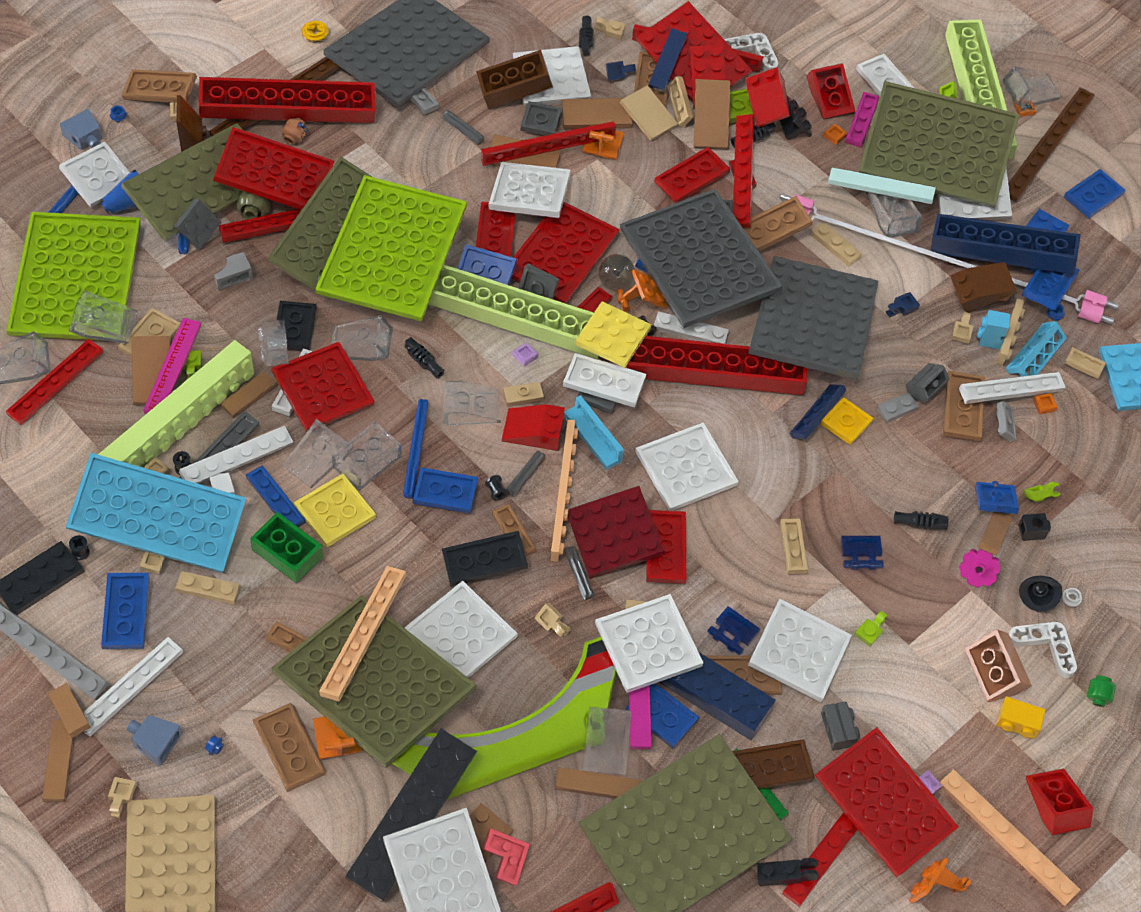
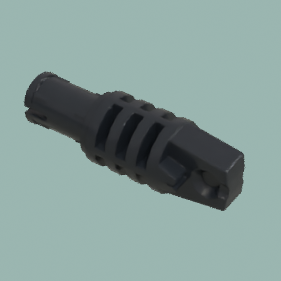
(586, 35)
(759, 132)
(423, 357)
(915, 519)

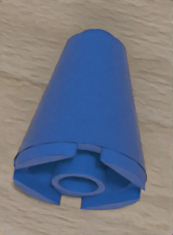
(117, 198)

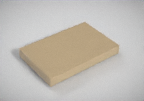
(648, 113)
(152, 324)

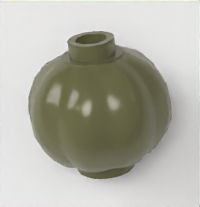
(251, 204)

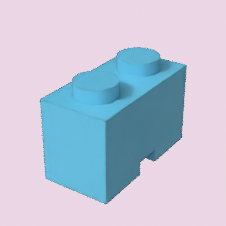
(993, 328)

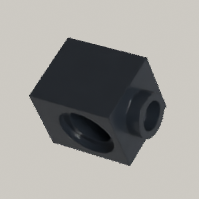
(1027, 528)

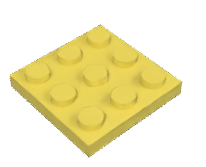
(613, 334)
(335, 510)

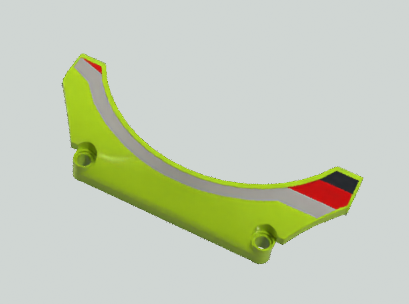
(538, 738)

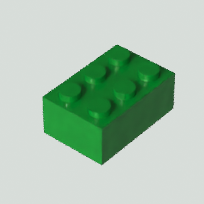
(286, 547)

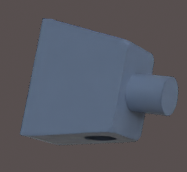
(82, 130)
(154, 737)

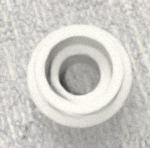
(1075, 594)

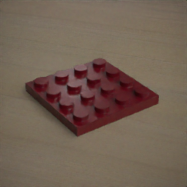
(614, 532)

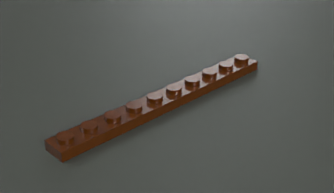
(316, 72)
(1049, 143)

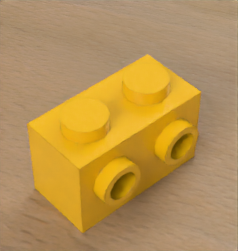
(1020, 717)

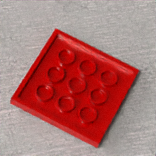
(322, 385)

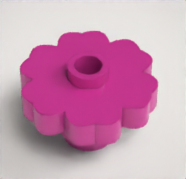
(980, 567)

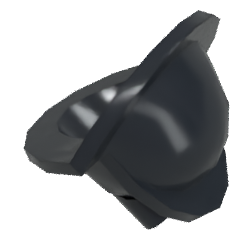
(1040, 593)

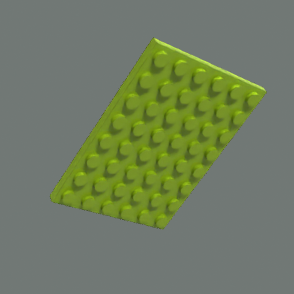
(391, 248)
(62, 260)

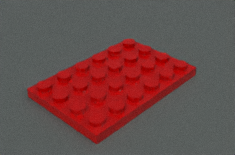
(700, 33)
(271, 169)
(566, 248)
(886, 801)

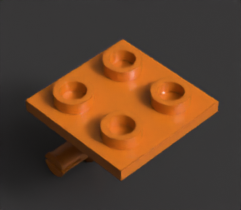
(607, 146)
(645, 288)
(331, 740)
(938, 875)

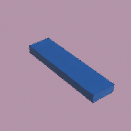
(274, 496)

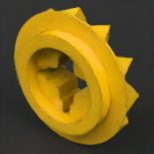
(311, 26)

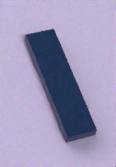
(667, 60)
(818, 411)

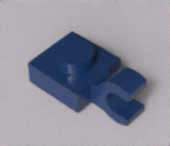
(617, 70)
(905, 303)

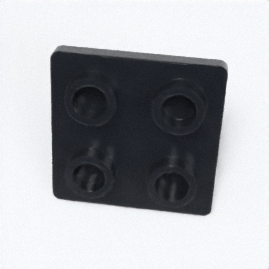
(796, 122)

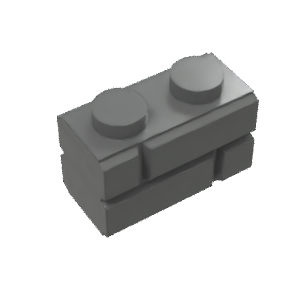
(927, 382)
(839, 725)

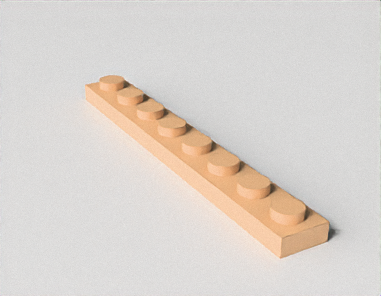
(563, 496)
(362, 634)
(1009, 838)

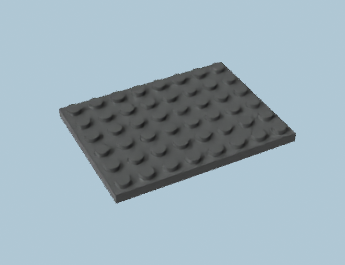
(406, 47)
(700, 258)
(816, 318)

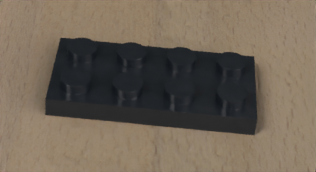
(484, 558)
(39, 578)

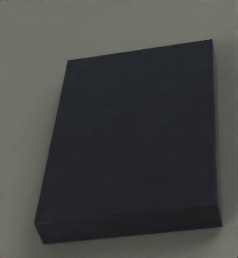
(299, 323)

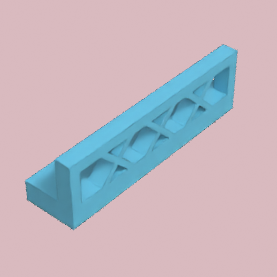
(1036, 346)
(595, 434)

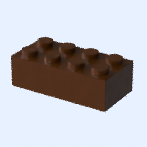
(514, 79)

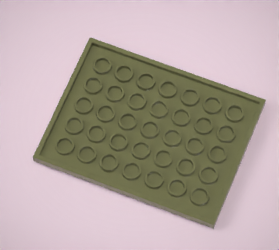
(940, 143)
(394, 692)
(685, 830)

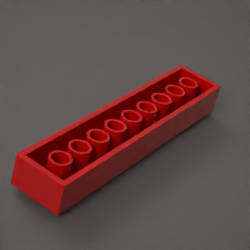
(286, 100)
(715, 366)

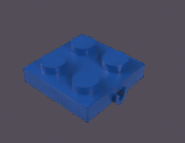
(996, 498)

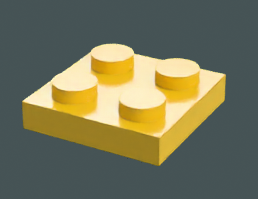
(847, 421)

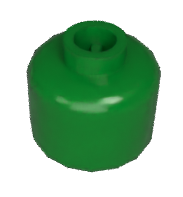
(1101, 690)

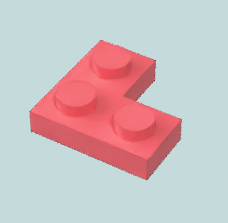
(511, 852)

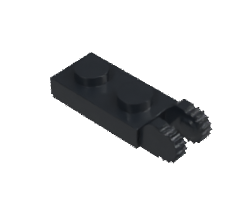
(786, 871)

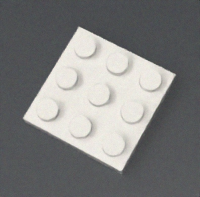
(94, 173)

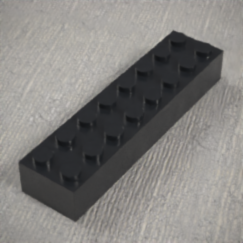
(415, 804)

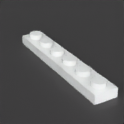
(1012, 387)
(237, 456)
(131, 684)

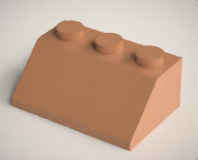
(997, 666)

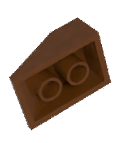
(189, 125)
(983, 285)

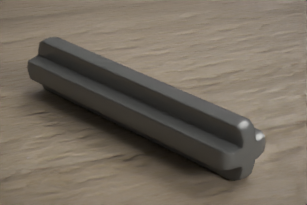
(463, 127)
(525, 473)
(579, 573)

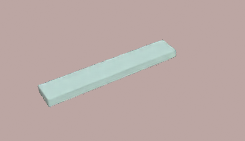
(881, 185)

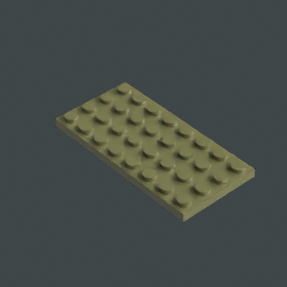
(172, 185)
(313, 233)

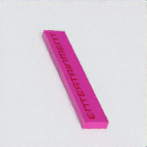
(173, 362)

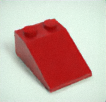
(831, 91)
(768, 96)
(534, 426)
(1060, 802)

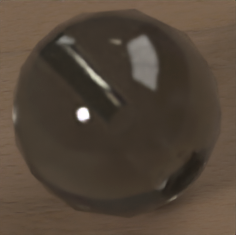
(616, 272)

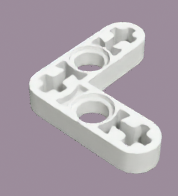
(756, 42)
(1050, 638)

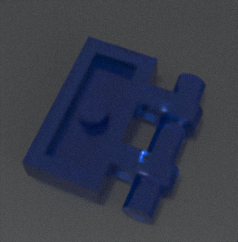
(862, 546)
(736, 625)

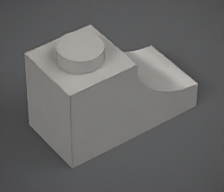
(235, 272)

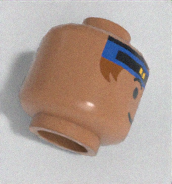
(294, 131)

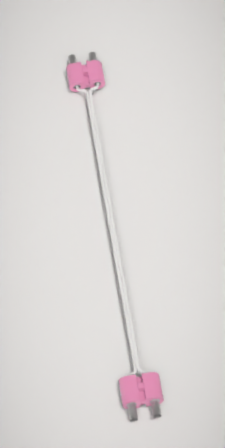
(1091, 307)

